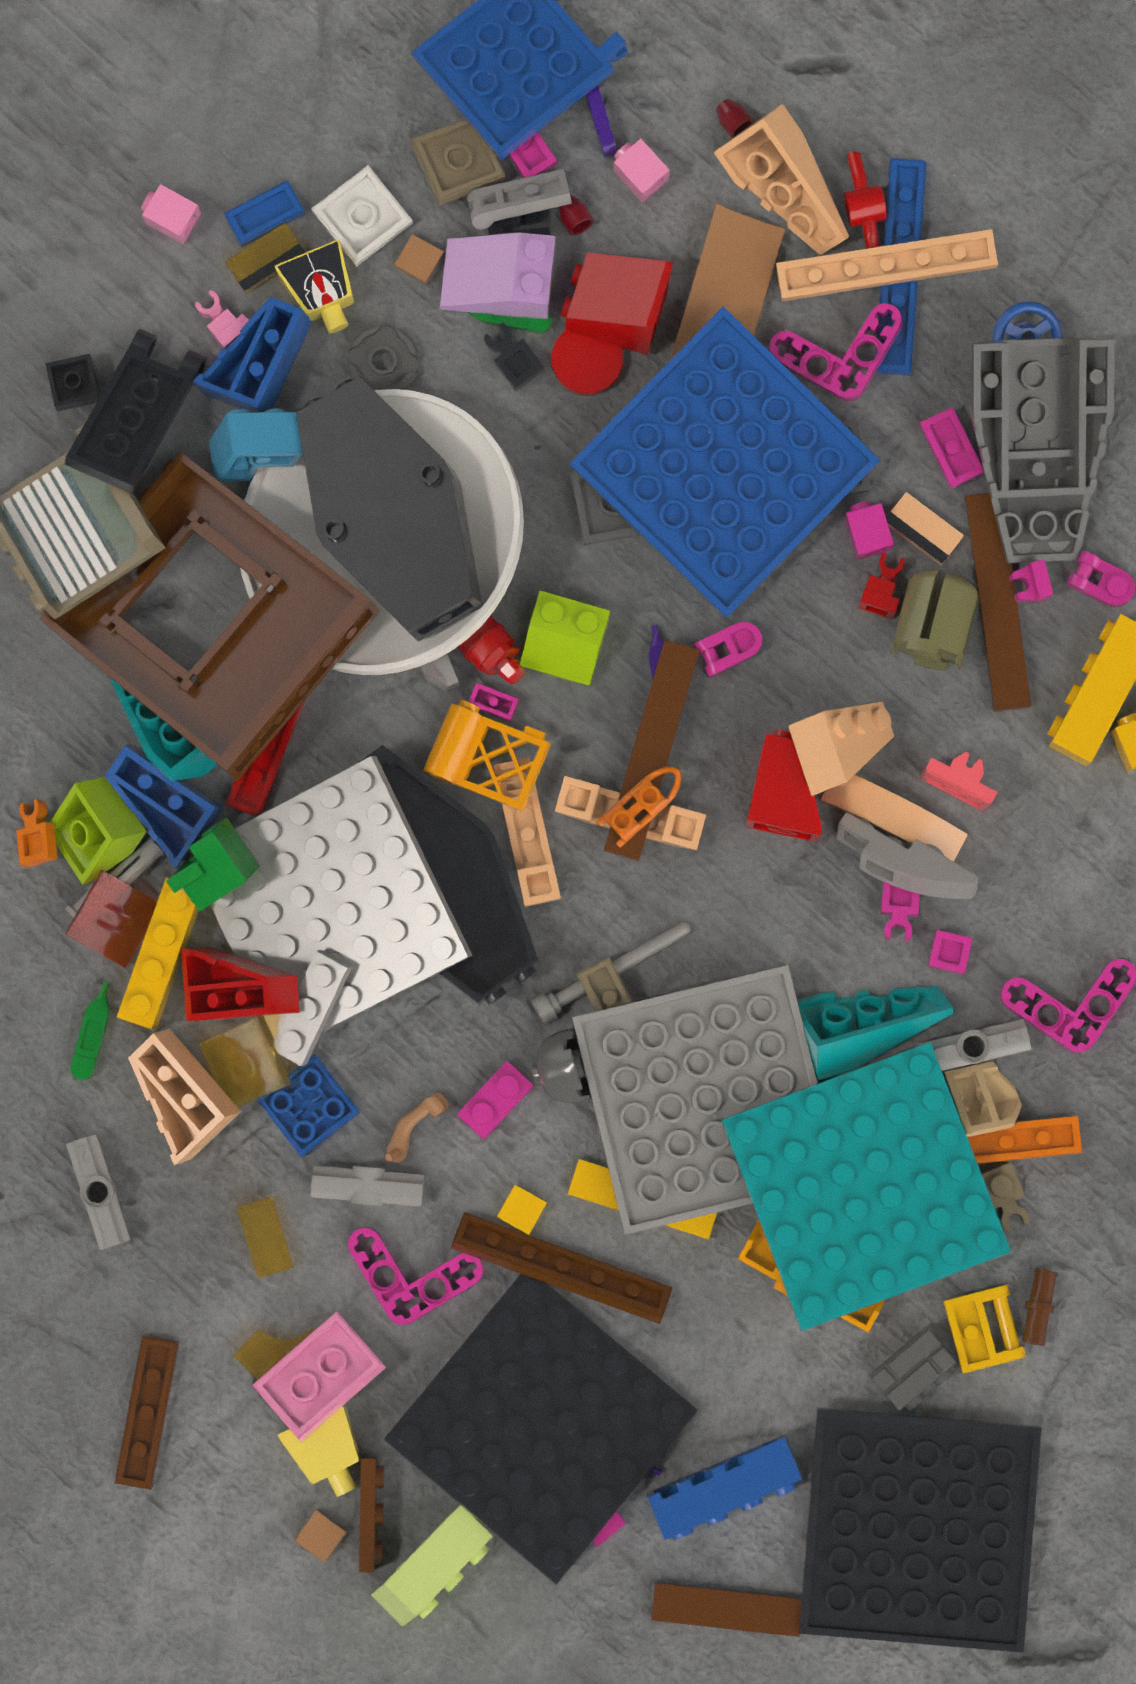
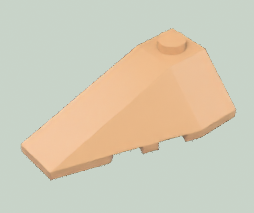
(782, 172)

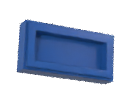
(264, 213)

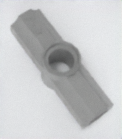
(997, 1041)
(90, 1168)
(367, 1186)

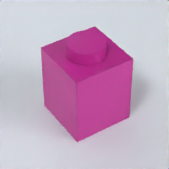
(868, 530)

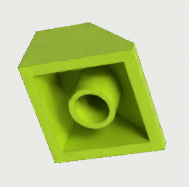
(564, 638)
(95, 828)

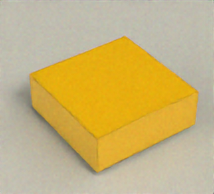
(521, 1209)

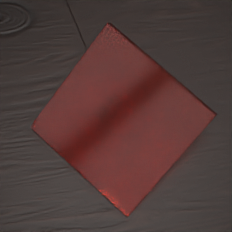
(112, 919)

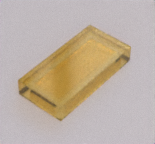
(265, 1237)

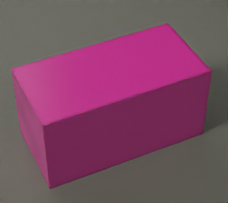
(494, 702)

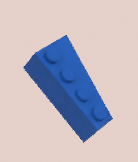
(724, 1487)

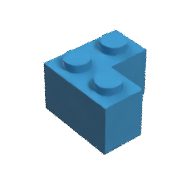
(254, 441)

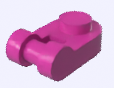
(1114, 586)
(741, 640)

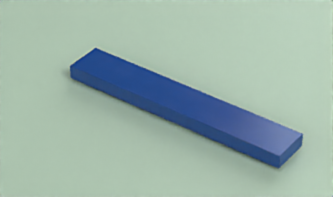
(902, 225)

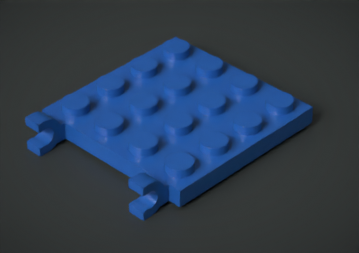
(515, 67)

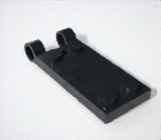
(133, 415)

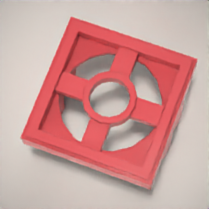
(960, 781)

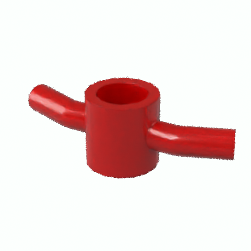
(864, 203)

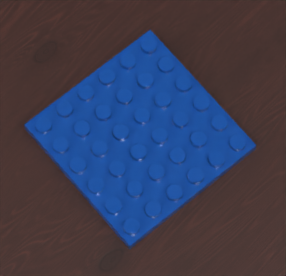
(724, 462)

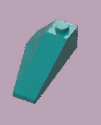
(161, 743)
(856, 1029)

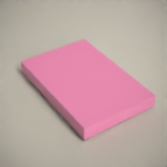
(319, 1376)

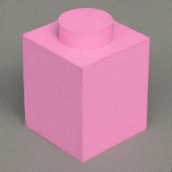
(640, 169)
(170, 213)

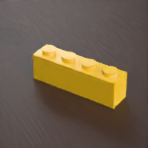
(1100, 695)
(158, 959)

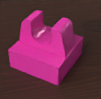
(1036, 581)

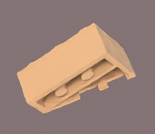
(839, 743)
(182, 1093)

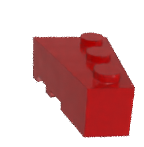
(234, 987)

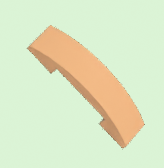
(590, 802)
(895, 815)
(528, 841)

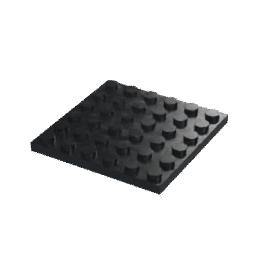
(540, 1426)
(920, 1530)

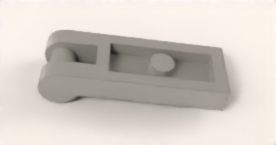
(518, 198)

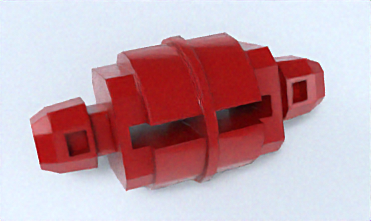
(493, 651)

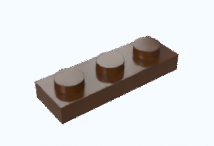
(370, 1514)

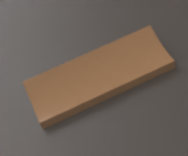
(731, 272)

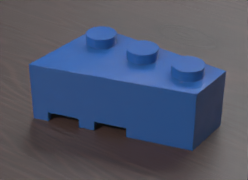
(259, 359)
(168, 809)

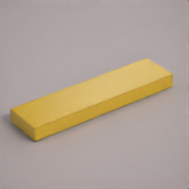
(595, 1185)

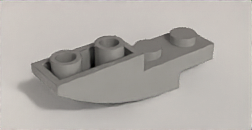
(917, 870)

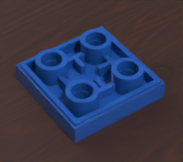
(309, 1107)

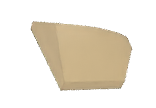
(983, 1098)

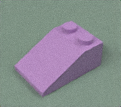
(499, 274)

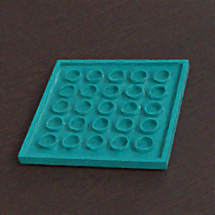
(865, 1186)

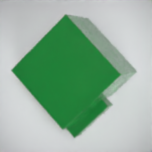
(217, 867)

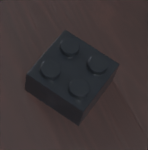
(73, 382)

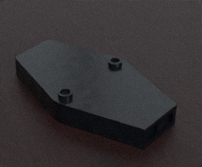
(388, 508)
(472, 881)

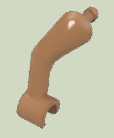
(399, 1143)

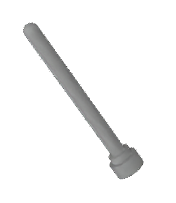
(550, 1005)

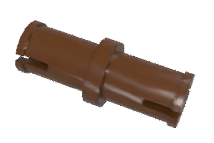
(1039, 1307)

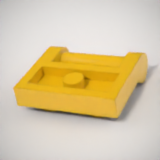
(972, 1331)

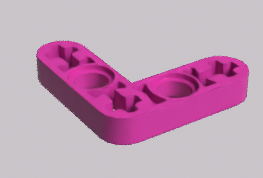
(837, 367)
(1067, 1018)
(400, 1286)

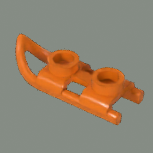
(647, 798)

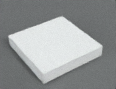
(362, 215)

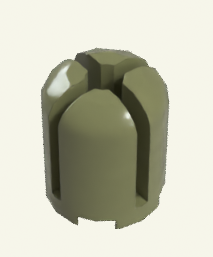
(936, 619)

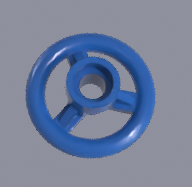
(1016, 329)

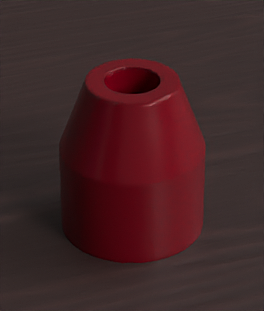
(733, 117)
(576, 217)

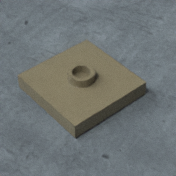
(456, 161)

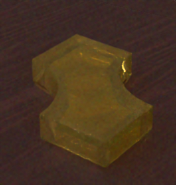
(264, 1351)

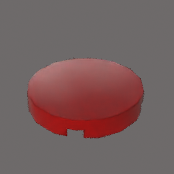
(585, 364)

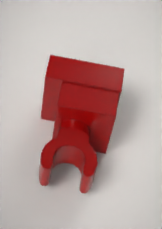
(878, 591)

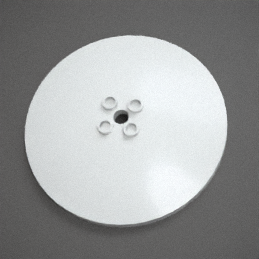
(492, 514)

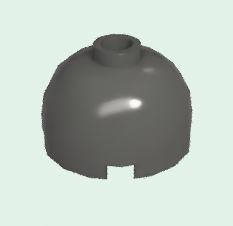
(561, 1068)

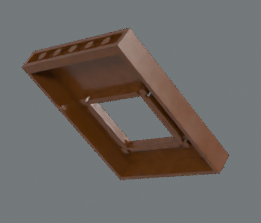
(263, 658)

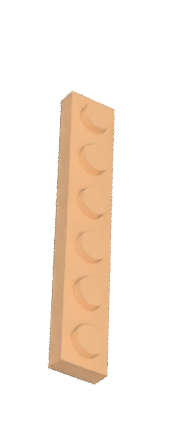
(886, 265)

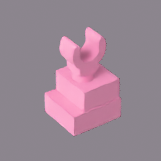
(225, 326)

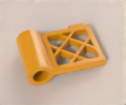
(459, 744)

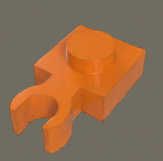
(37, 839)

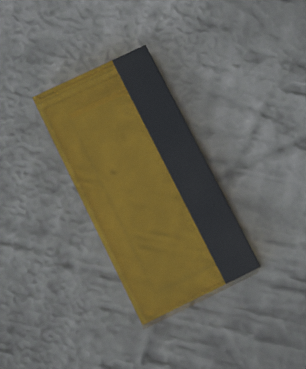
(258, 261)

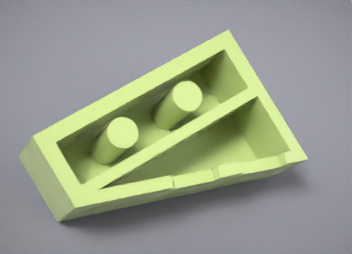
(433, 1567)

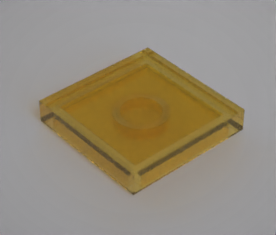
(245, 1062)

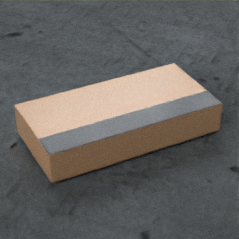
(923, 528)

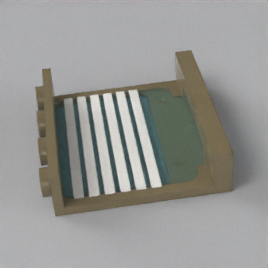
(72, 535)

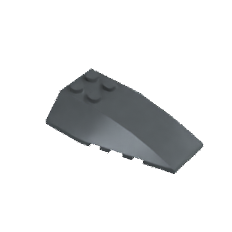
(1041, 436)

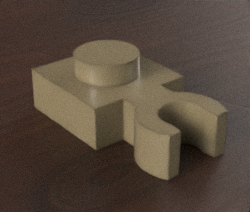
(1004, 1191)

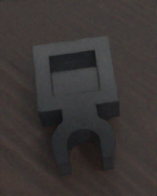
(531, 223)
(516, 361)

